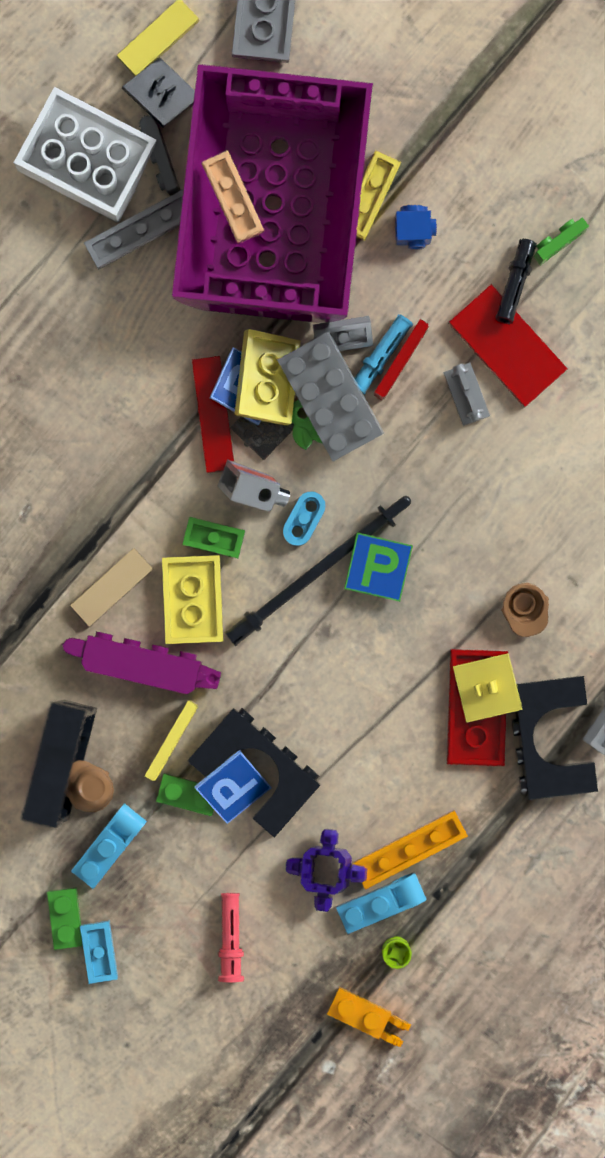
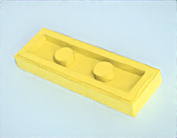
(158, 37)
(374, 189)
(171, 740)

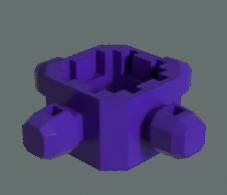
(346, 873)

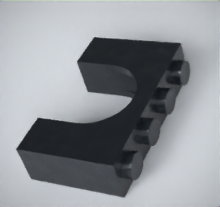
(540, 777)
(294, 784)

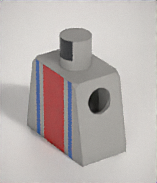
(251, 487)

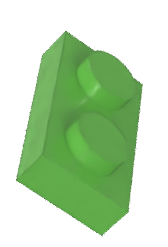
(569, 232)
(213, 537)
(182, 794)
(65, 918)

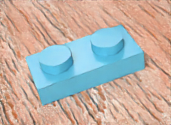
(99, 952)

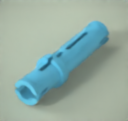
(382, 352)

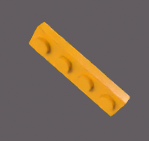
(412, 848)

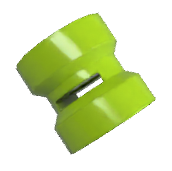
(395, 956)

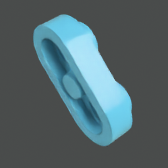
(306, 520)

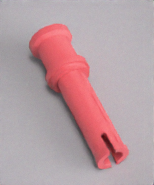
(230, 951)

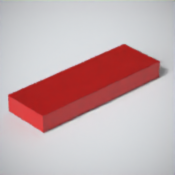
(401, 360)

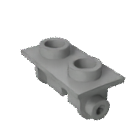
(466, 393)

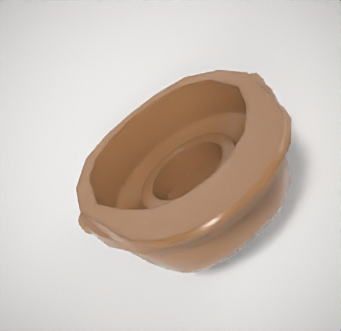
(526, 609)
(89, 787)

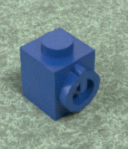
(414, 226)

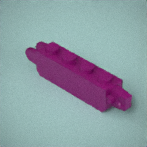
(142, 665)

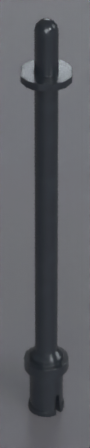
(253, 620)

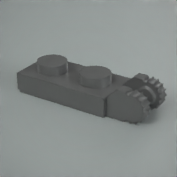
(166, 178)

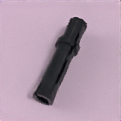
(519, 270)

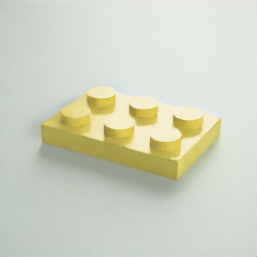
(262, 384)
(192, 599)

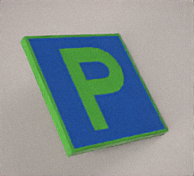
(378, 567)

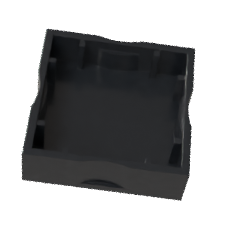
(61, 745)

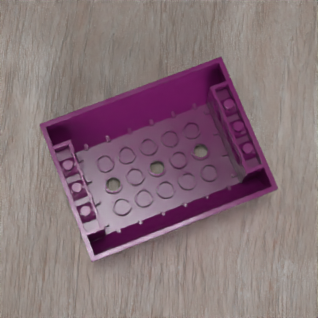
(314, 178)

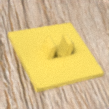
(487, 688)

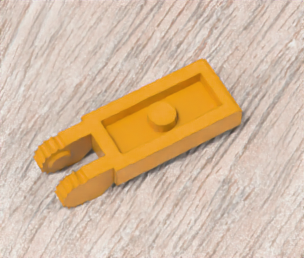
(365, 1016)

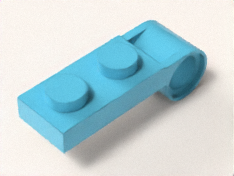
(108, 846)
(381, 903)

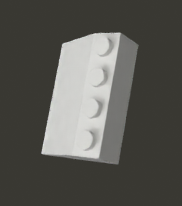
(85, 154)

